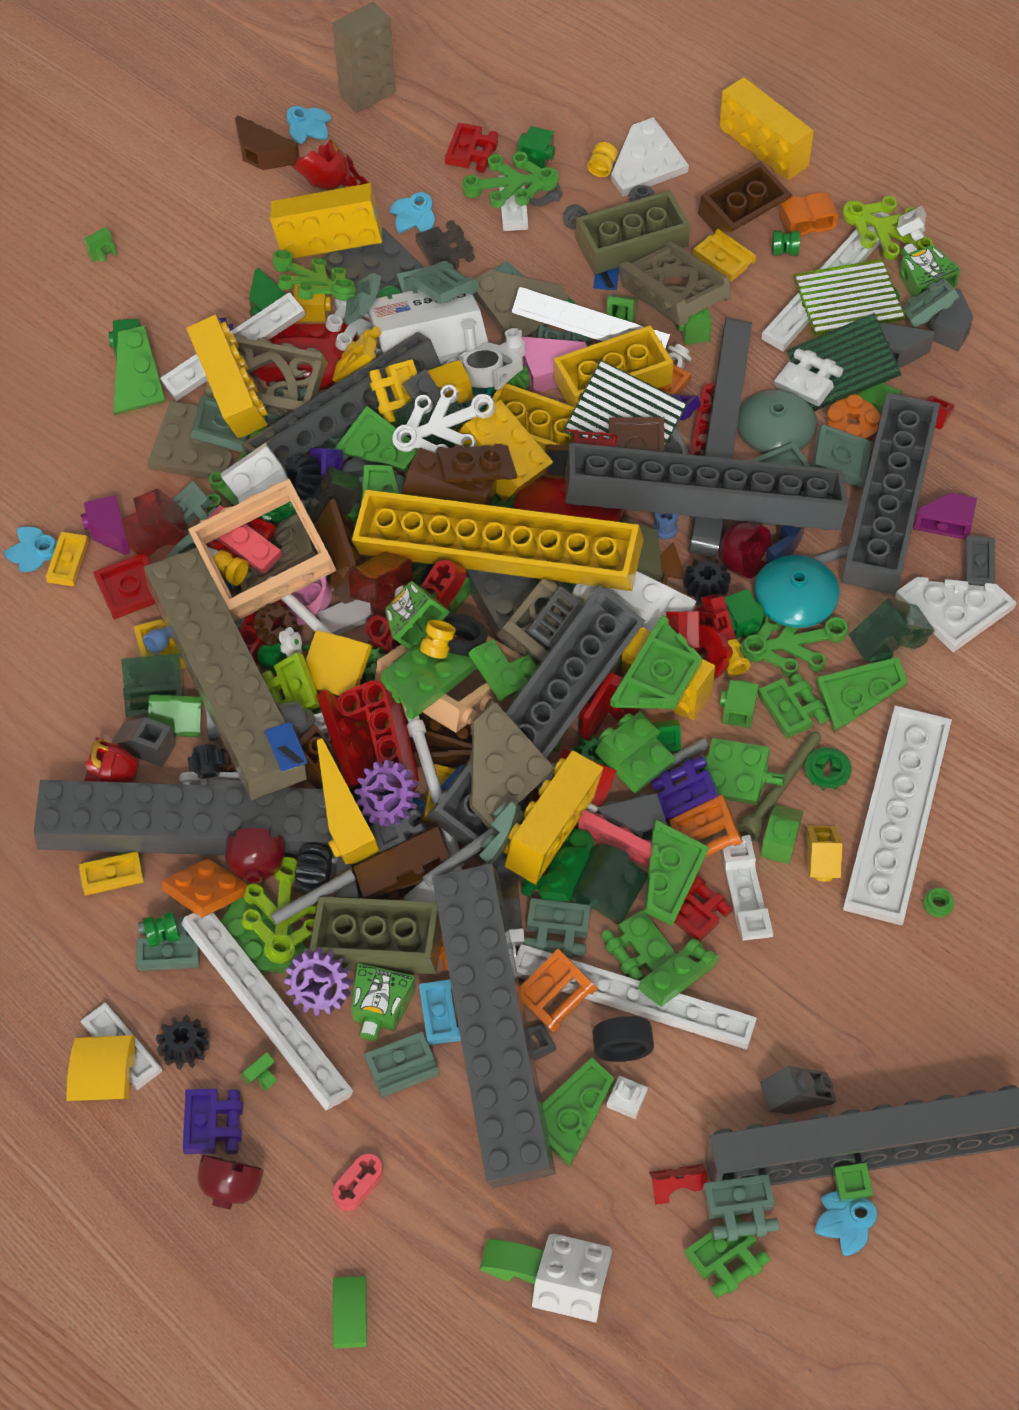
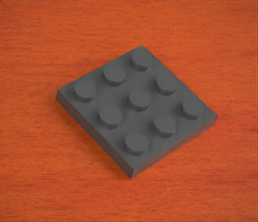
(381, 258)

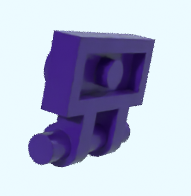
(687, 794)
(201, 1121)

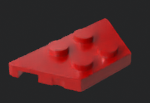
(349, 739)

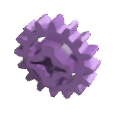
(392, 806)
(321, 969)

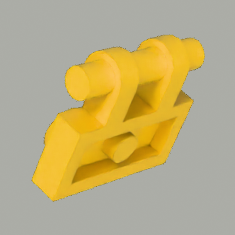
(357, 354)
(397, 375)

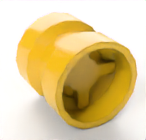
(602, 159)
(231, 568)
(437, 639)

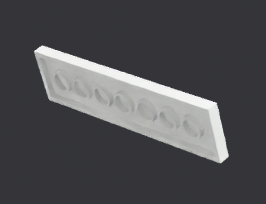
(897, 816)

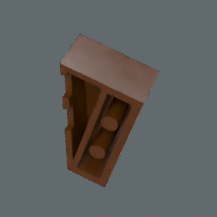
(445, 745)
(400, 868)

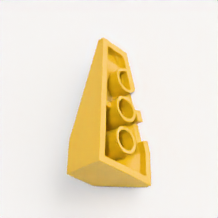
(345, 821)

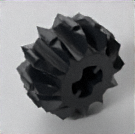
(304, 475)
(706, 579)
(312, 867)
(186, 1052)

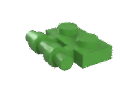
(786, 709)
(645, 941)
(712, 1255)

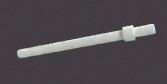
(417, 730)

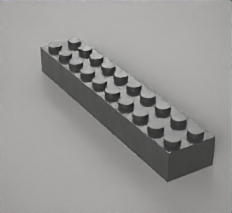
(705, 486)
(551, 696)
(172, 817)
(493, 1027)
(876, 1137)

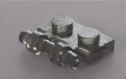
(436, 245)

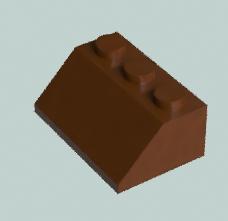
(742, 198)
(427, 480)
(337, 534)

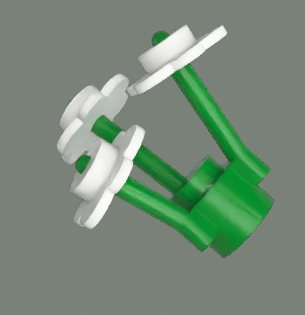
(272, 654)

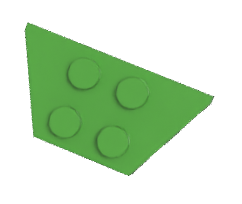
(659, 671)
(422, 679)
(249, 939)

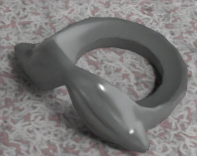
(550, 197)

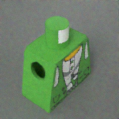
(926, 266)
(411, 612)
(380, 999)

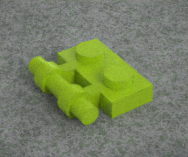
(294, 680)

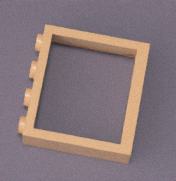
(279, 585)
(446, 709)

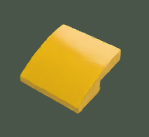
(336, 662)
(100, 1068)

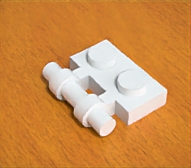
(804, 383)

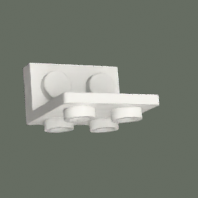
(254, 473)

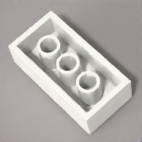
(647, 599)

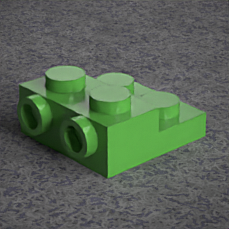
(634, 751)

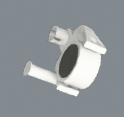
(485, 362)

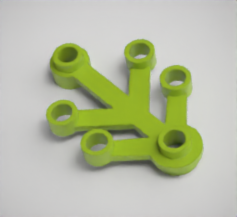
(860, 215)
(279, 938)

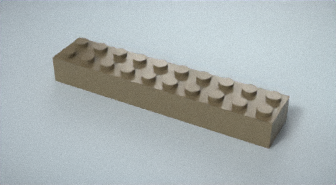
(221, 669)

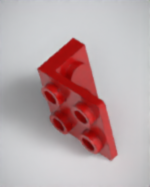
(596, 712)

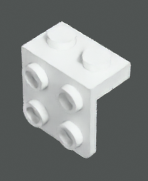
(571, 1277)

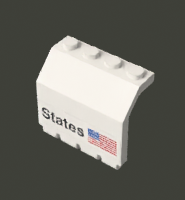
(419, 313)

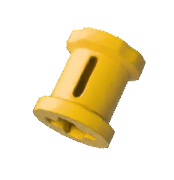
(737, 664)

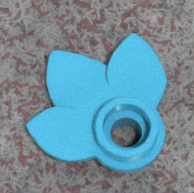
(309, 123)
(411, 215)
(30, 551)
(842, 1223)

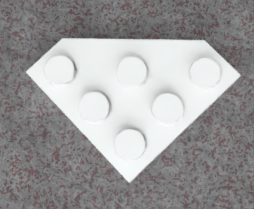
(646, 158)
(957, 609)

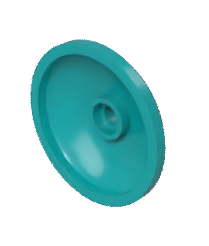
(796, 602)

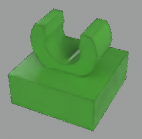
(99, 245)
(260, 1072)
(852, 1182)

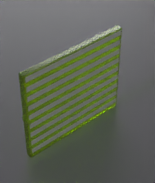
(848, 294)

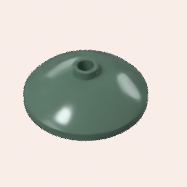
(767, 429)

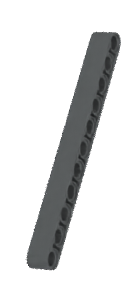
(723, 421)

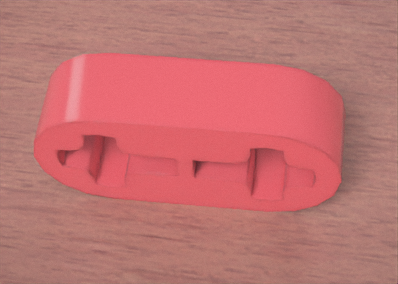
(363, 1186)

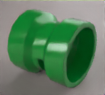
(791, 245)
(161, 929)

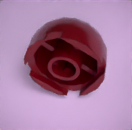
(744, 548)
(254, 854)
(228, 1181)

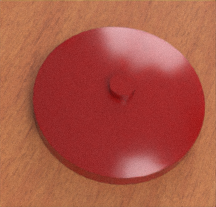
(548, 496)

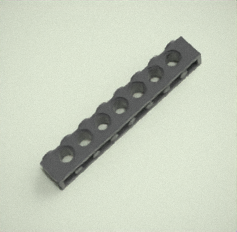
(330, 402)

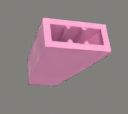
(540, 360)

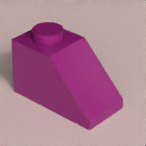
(947, 516)
(105, 523)

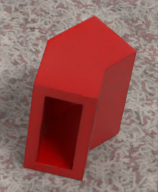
(687, 624)

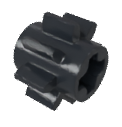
(206, 761)

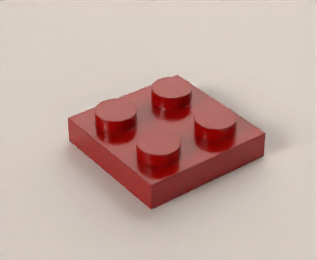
(125, 586)

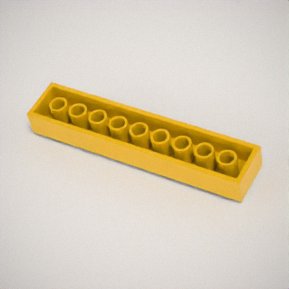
(500, 539)

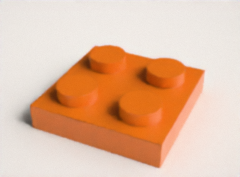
(204, 887)

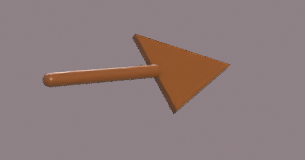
(671, 564)

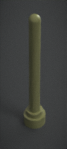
(753, 823)

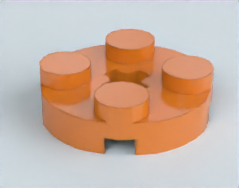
(854, 408)

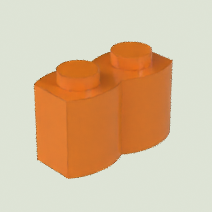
(809, 213)

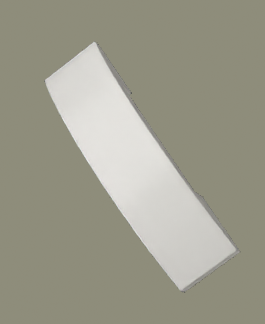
(745, 891)

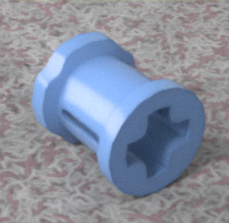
(666, 525)

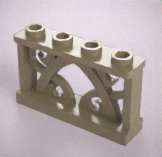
(703, 289)
(279, 355)
(523, 642)

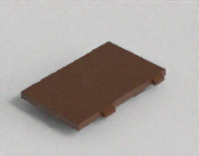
(476, 463)

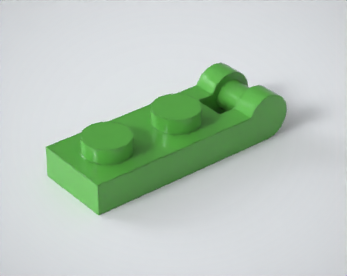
(678, 973)

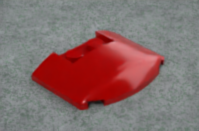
(304, 337)

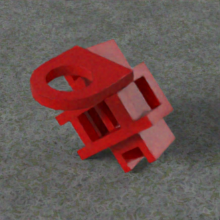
(715, 614)

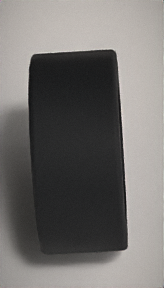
(467, 628)
(623, 1039)

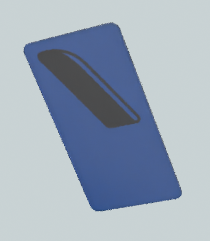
(606, 280)
(286, 746)

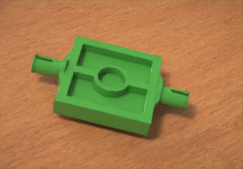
(740, 770)

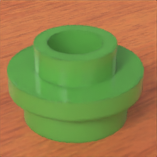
(941, 895)

